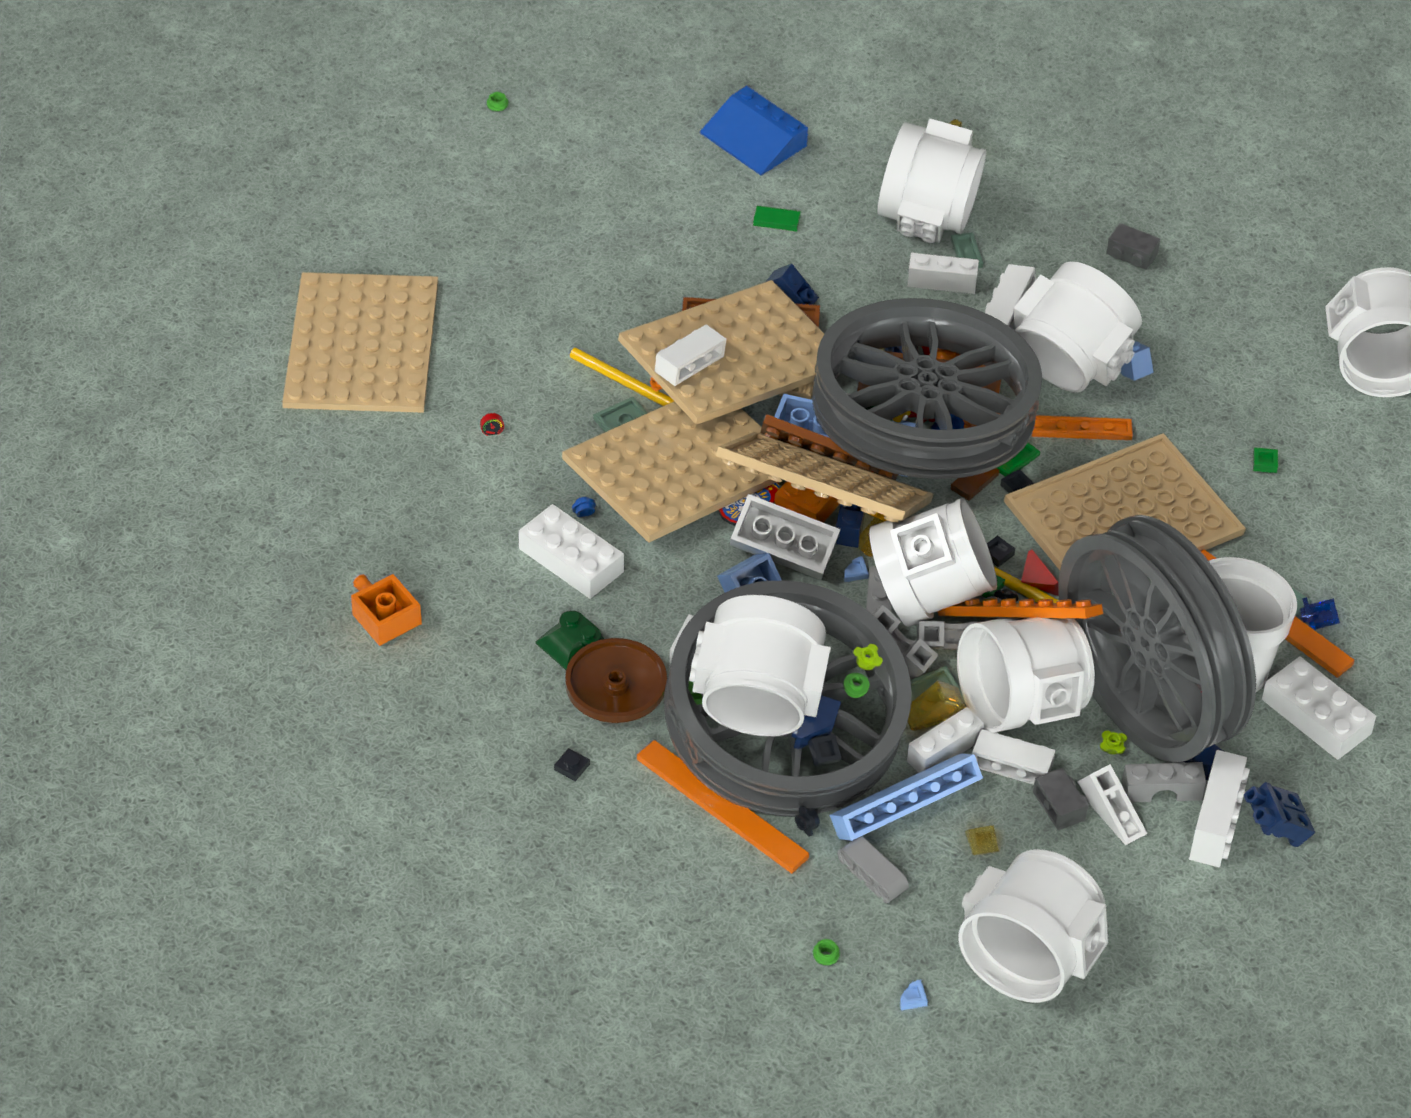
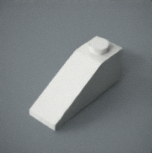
(1112, 804)

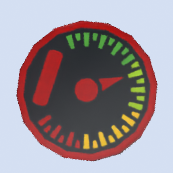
(492, 424)

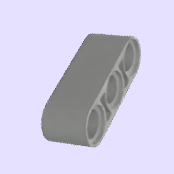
(873, 868)

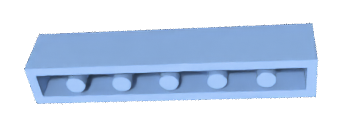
(906, 796)

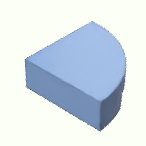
(856, 570)
(913, 996)

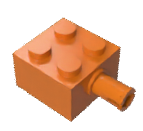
(805, 502)
(384, 608)

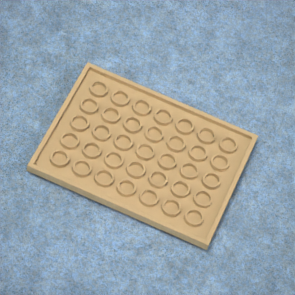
(361, 342)
(765, 354)
(666, 468)
(825, 476)
(1137, 480)

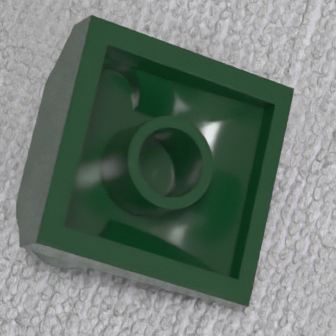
(568, 637)

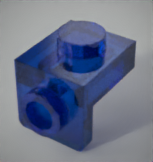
(1320, 614)

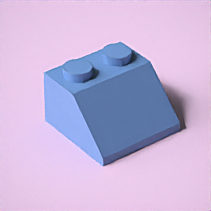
(752, 570)

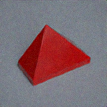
(1038, 575)

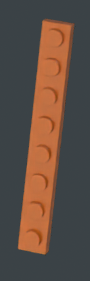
(1025, 608)

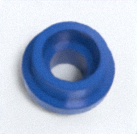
(584, 507)

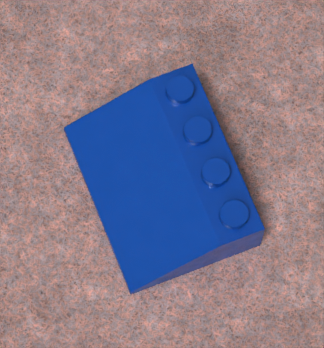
(755, 131)

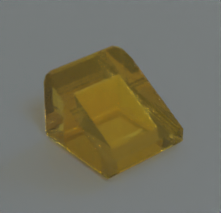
(982, 840)

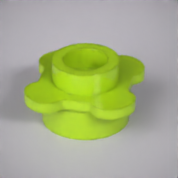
(865, 662)
(1113, 747)

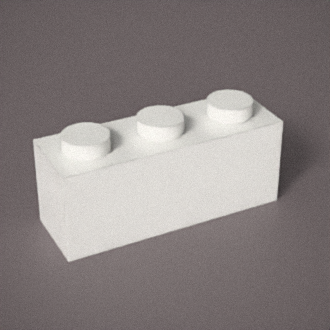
(942, 273)
(690, 355)
(945, 740)
(1012, 757)

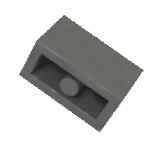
(1133, 246)
(1060, 798)

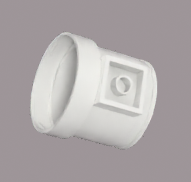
(931, 180)
(1078, 326)
(1371, 361)
(932, 561)
(1264, 604)
(761, 665)
(1025, 671)
(1033, 925)

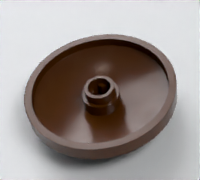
(616, 680)

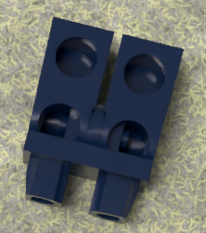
(1278, 814)

